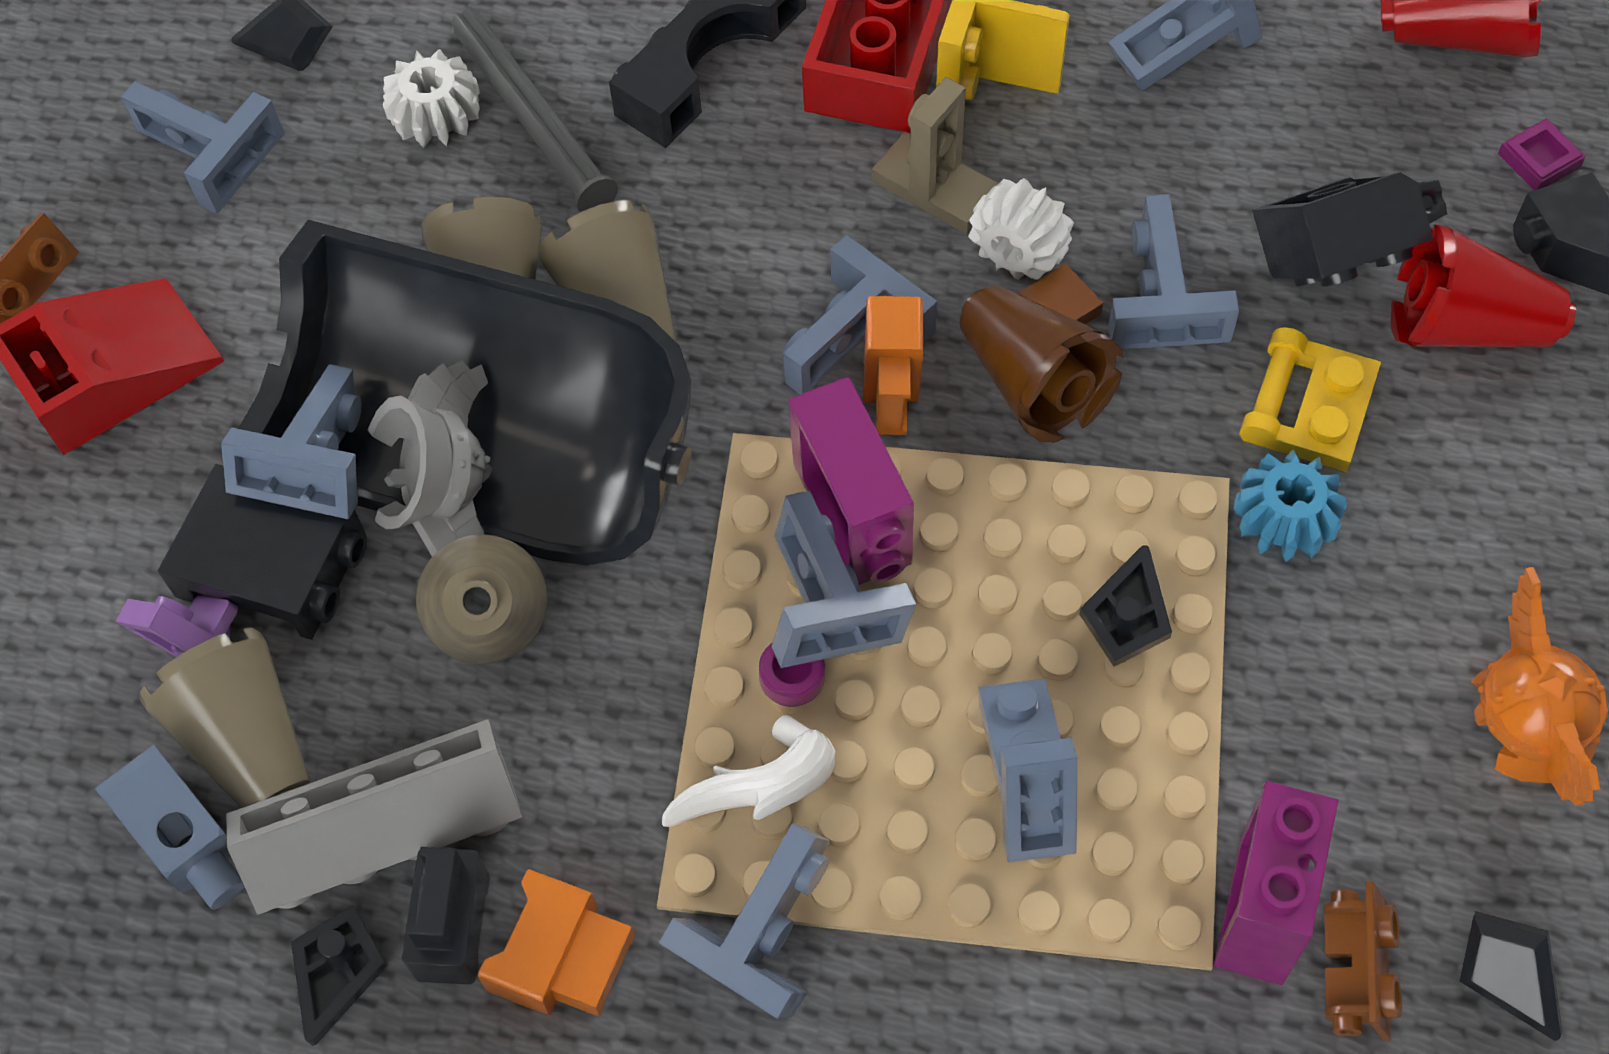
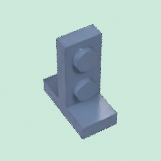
(1179, 33)
(222, 150)
(1164, 310)
(827, 342)
(305, 463)
(835, 613)
(1031, 770)
(759, 927)

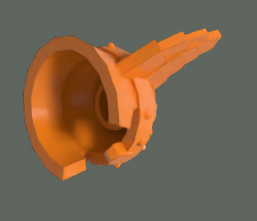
(1542, 704)

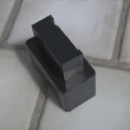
(445, 915)

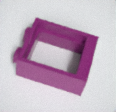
(852, 480)
(1271, 890)

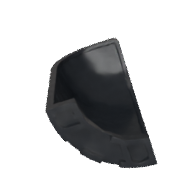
(577, 400)

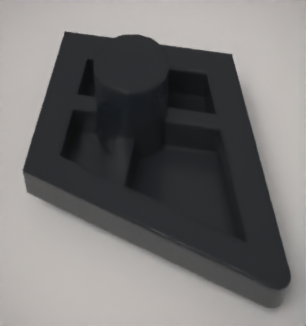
(285, 33)
(1128, 610)
(333, 970)
(1514, 970)

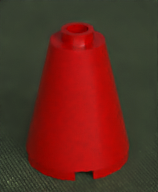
(1465, 25)
(1476, 298)

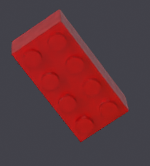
(872, 59)

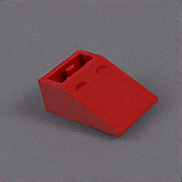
(103, 356)

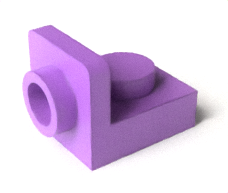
(176, 626)

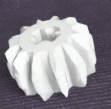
(431, 98)
(1021, 229)

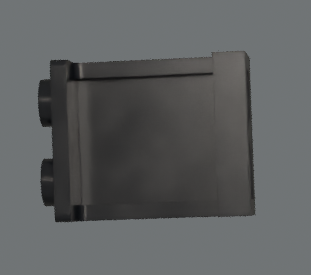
(263, 556)

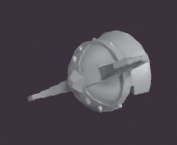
(438, 458)

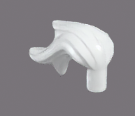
(767, 787)

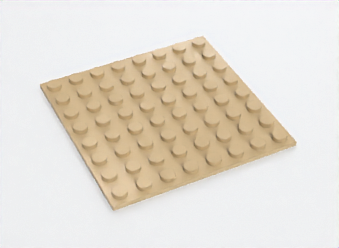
(913, 791)

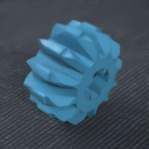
(1305, 524)

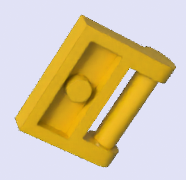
(1331, 405)

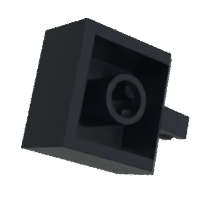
(1346, 226)

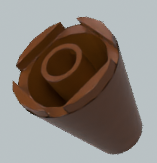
(1041, 360)

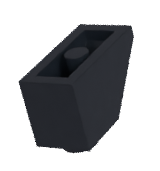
(1568, 231)

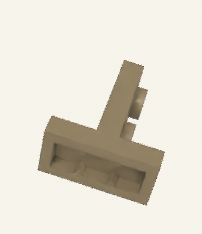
(928, 163)

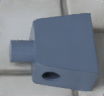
(164, 812)

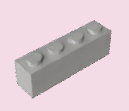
(371, 817)

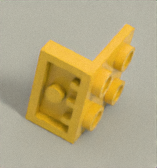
(1003, 44)

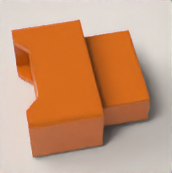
(893, 359)
(558, 950)

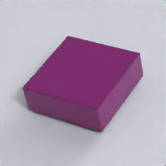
(1541, 155)

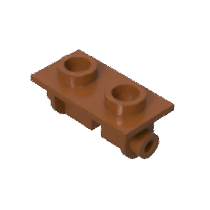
(32, 265)
(1366, 989)

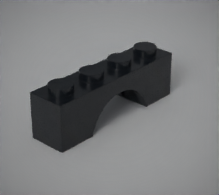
(658, 86)

